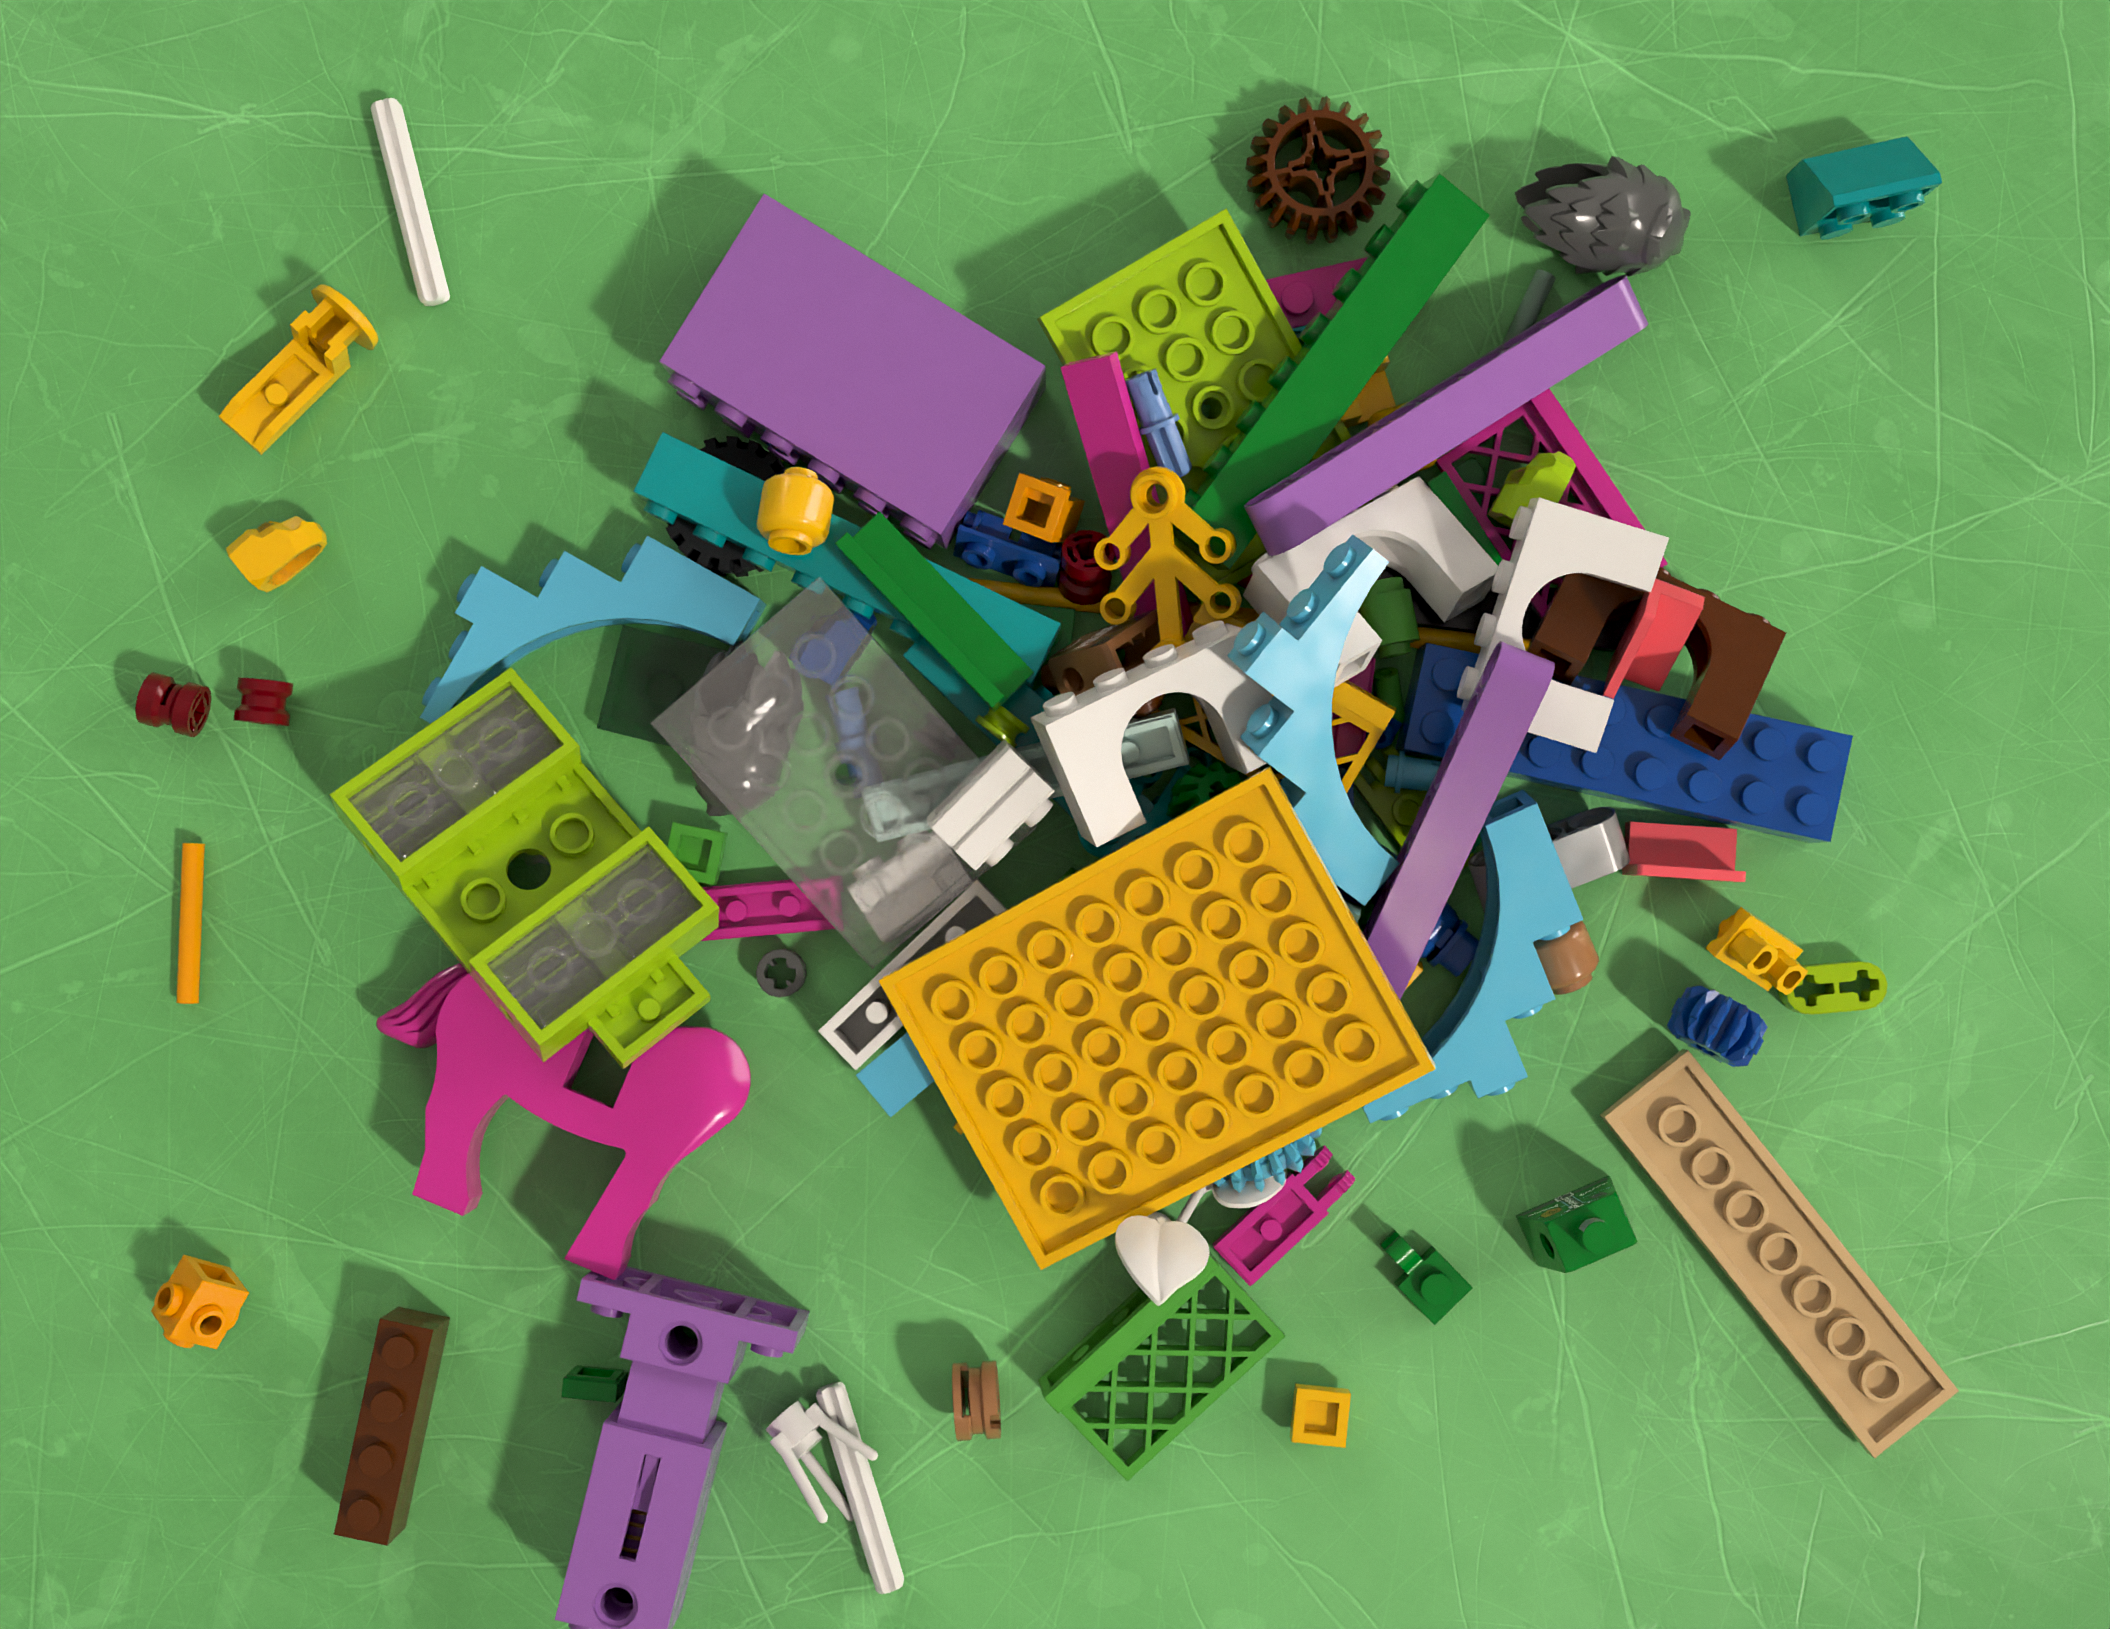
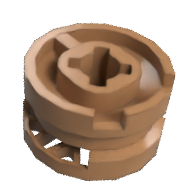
(982, 1400)

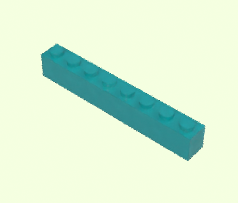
(726, 507)

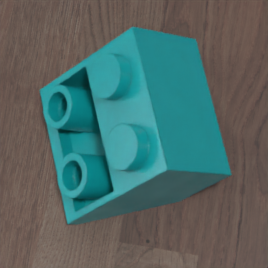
(1860, 187)

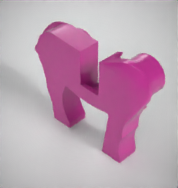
(665, 1110)

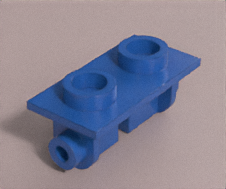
(986, 545)

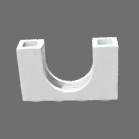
(1410, 532)
(1548, 545)
(1087, 730)

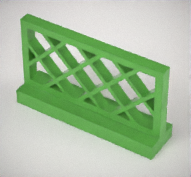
(1122, 1336)

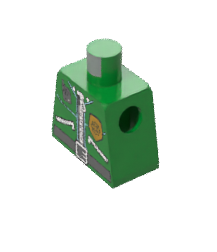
(1579, 1226)

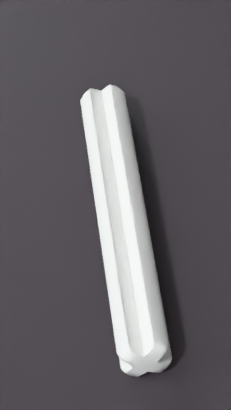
(410, 202)
(862, 1493)

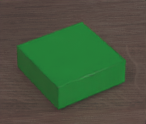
(594, 1383)

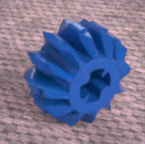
(1717, 1026)

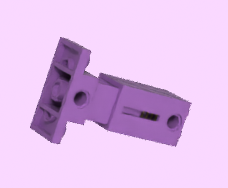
(660, 1443)

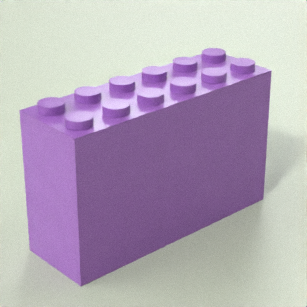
(853, 373)

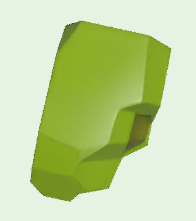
(1543, 478)

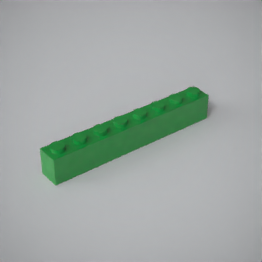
(1337, 357)

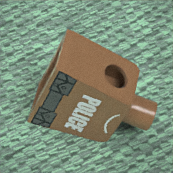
(1095, 653)

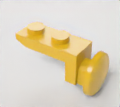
(299, 370)

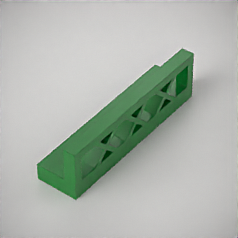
(936, 610)

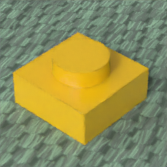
(1320, 1415)

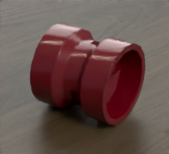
(1079, 575)
(172, 704)

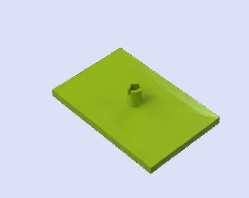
(1208, 330)

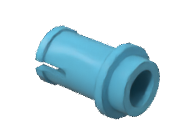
(1410, 772)

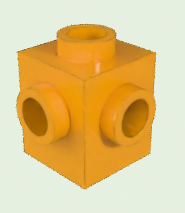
(199, 1303)

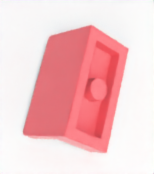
(1654, 637)
(1681, 852)

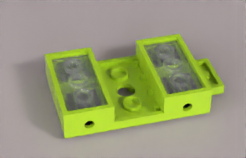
(555, 959)

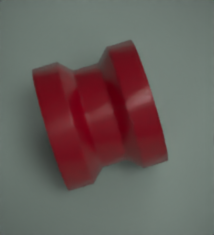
(263, 701)

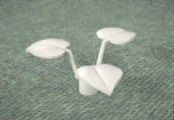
(1169, 1253)

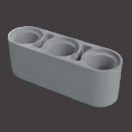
(1586, 844)

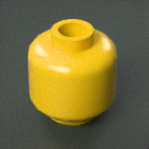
(795, 511)

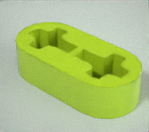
(1833, 999)

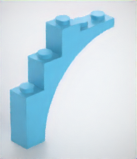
(576, 597)
(1295, 727)
(1524, 903)

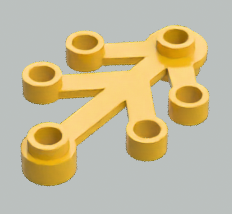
(1164, 560)

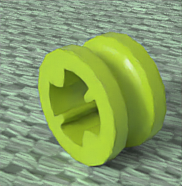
(1002, 725)

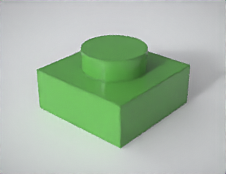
(698, 850)

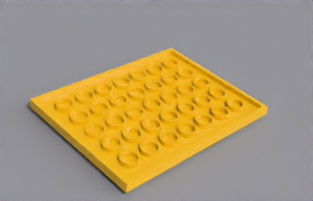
(1157, 1020)

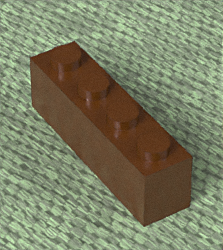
(391, 1425)

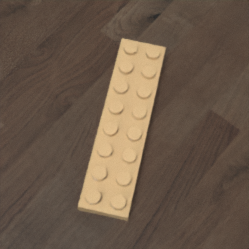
(1779, 1253)

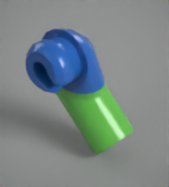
(1388, 688)

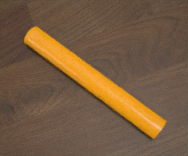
(190, 923)

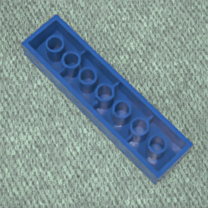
(1771, 781)

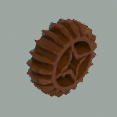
(1358, 157)

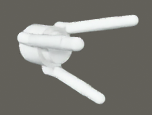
(795, 1435)

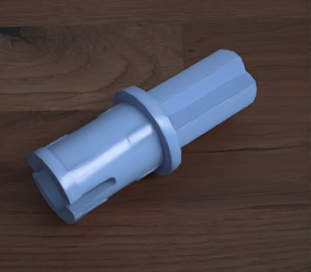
(1158, 422)

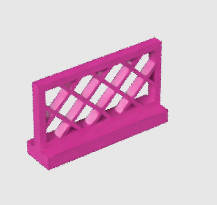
(1553, 433)

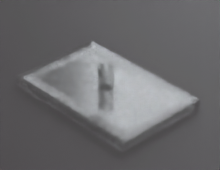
(769, 745)

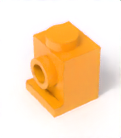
(1043, 508)

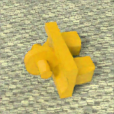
(1758, 952)

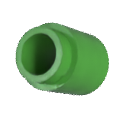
(1392, 616)

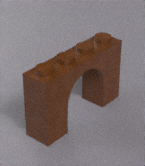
(1726, 646)

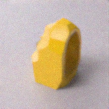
(276, 551)

